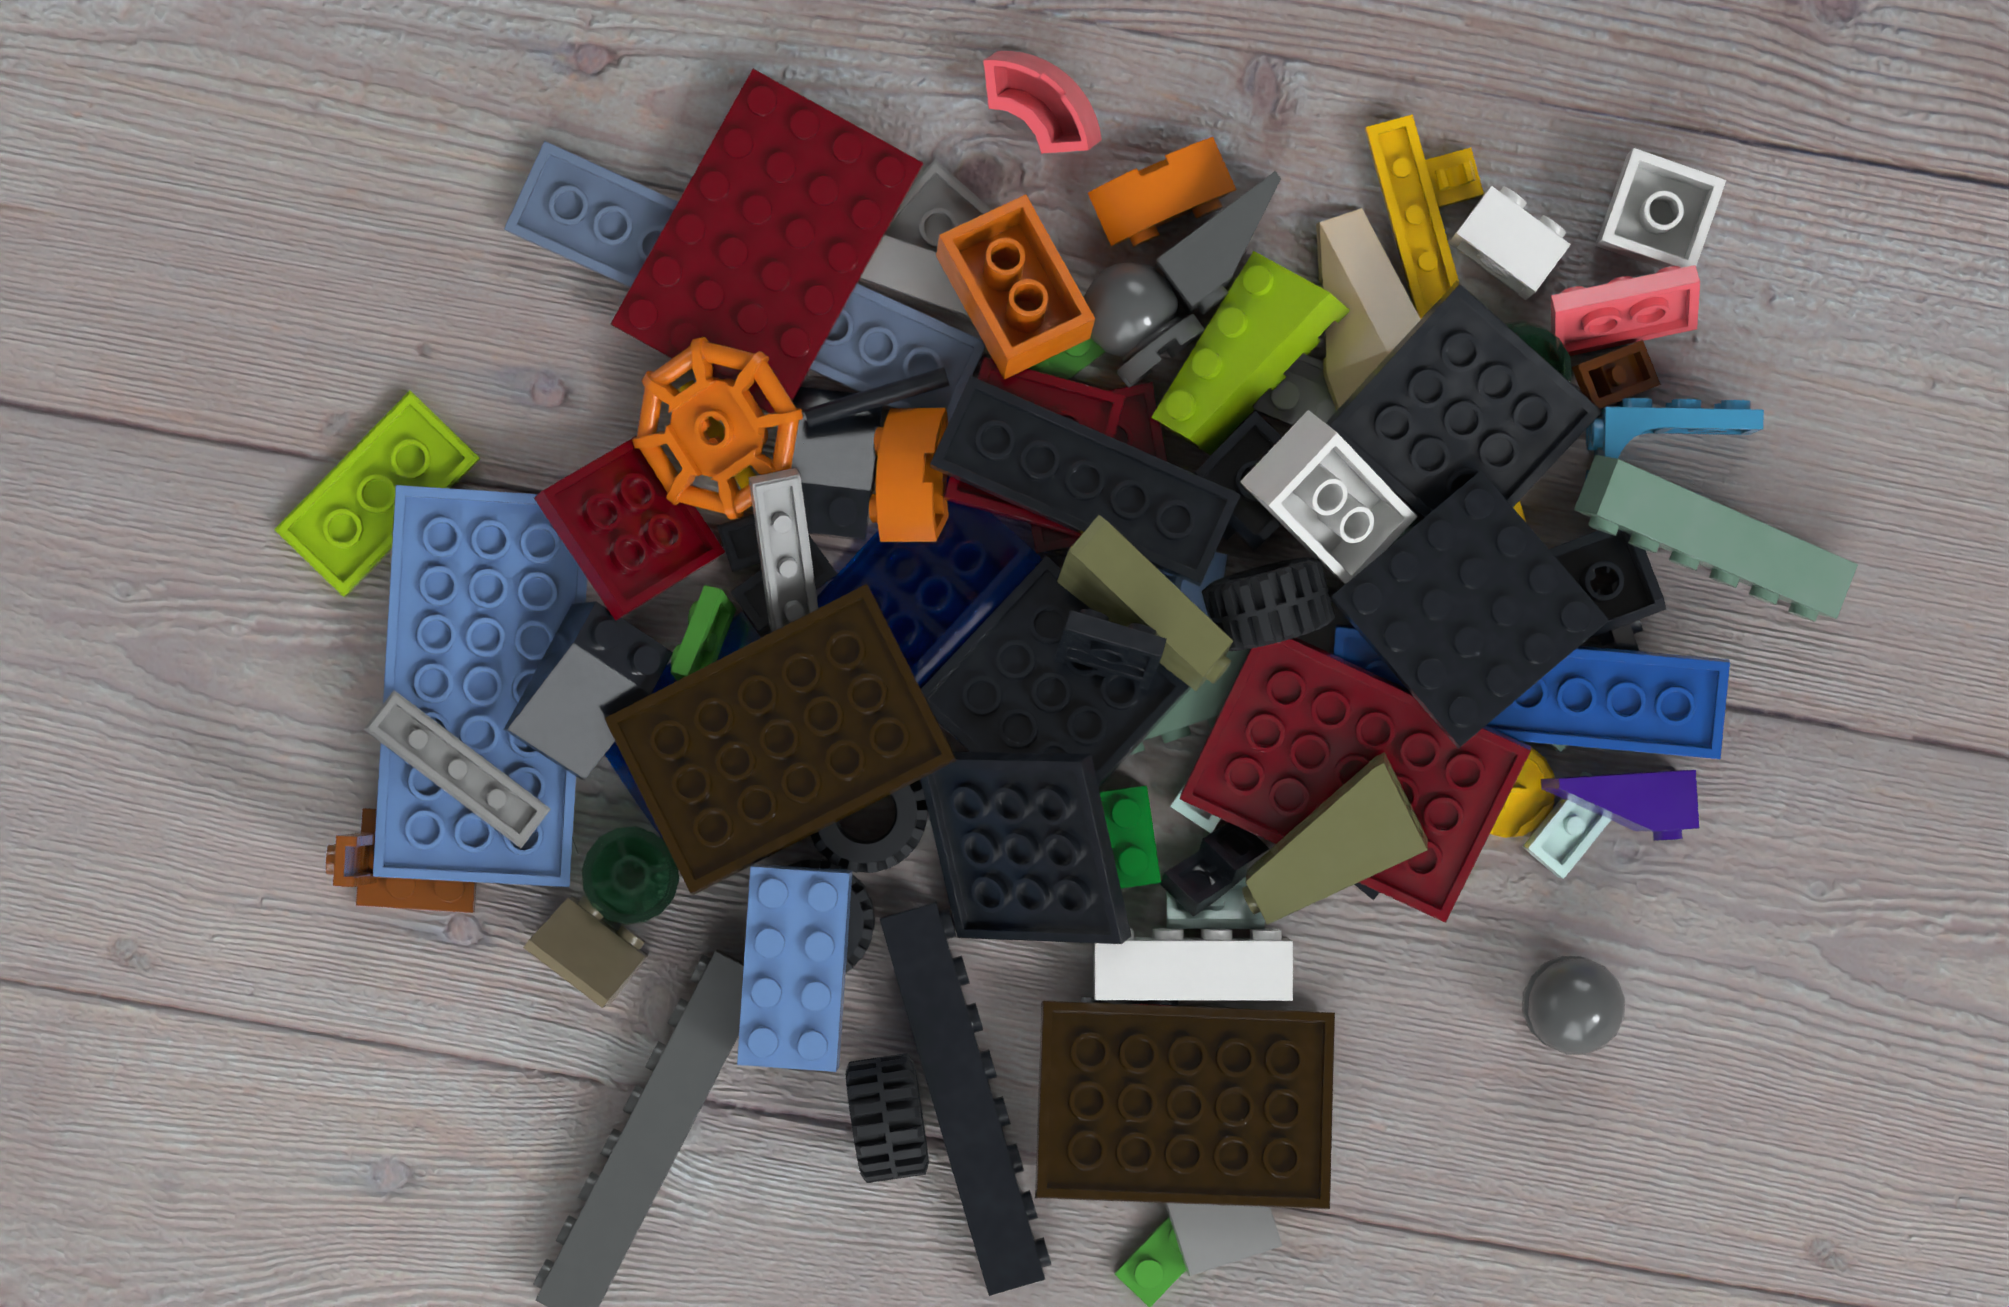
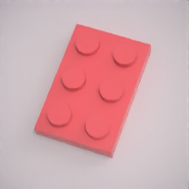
(1626, 310)

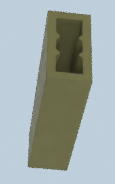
(1129, 589)
(1342, 842)

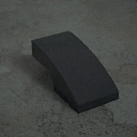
(1213, 868)

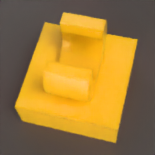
(1454, 177)

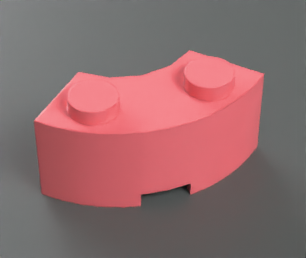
(1042, 98)

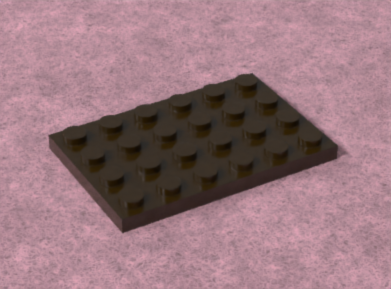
(780, 739)
(1185, 1105)

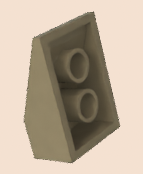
(588, 950)

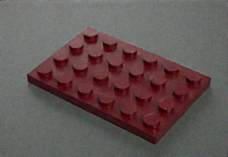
(769, 235)
(1310, 723)

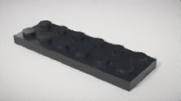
(1080, 473)

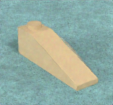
(1363, 279)

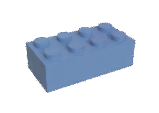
(794, 967)

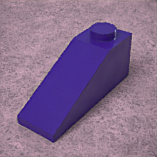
(1640, 801)

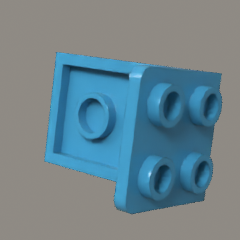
(1636, 417)

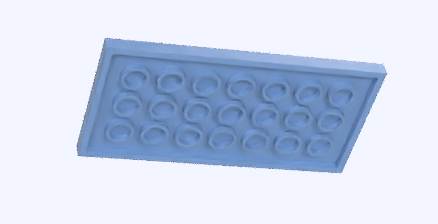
(468, 622)

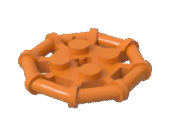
(725, 401)

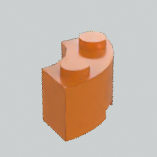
(1162, 192)
(908, 492)

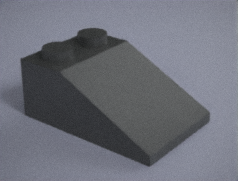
(1209, 256)

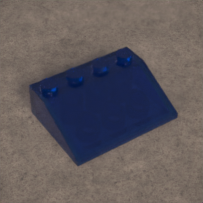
(938, 589)

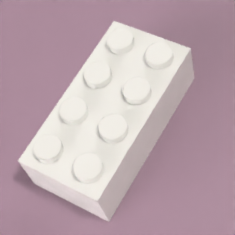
(1195, 967)

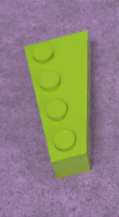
(1245, 350)

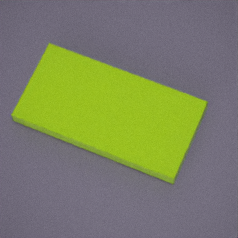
(349, 515)

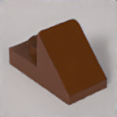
(1616, 375)

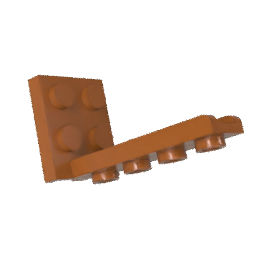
(352, 866)

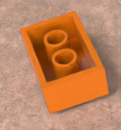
(1015, 286)

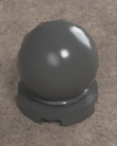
(1138, 318)
(1573, 1005)

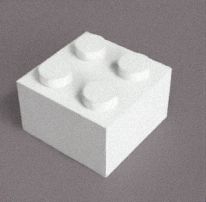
(1660, 211)
(1510, 241)

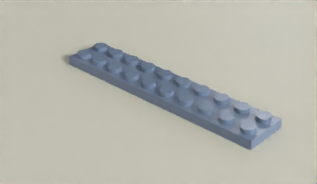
(616, 222)

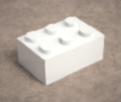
(1328, 498)

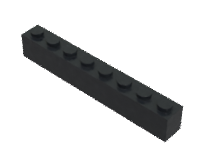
(963, 1097)

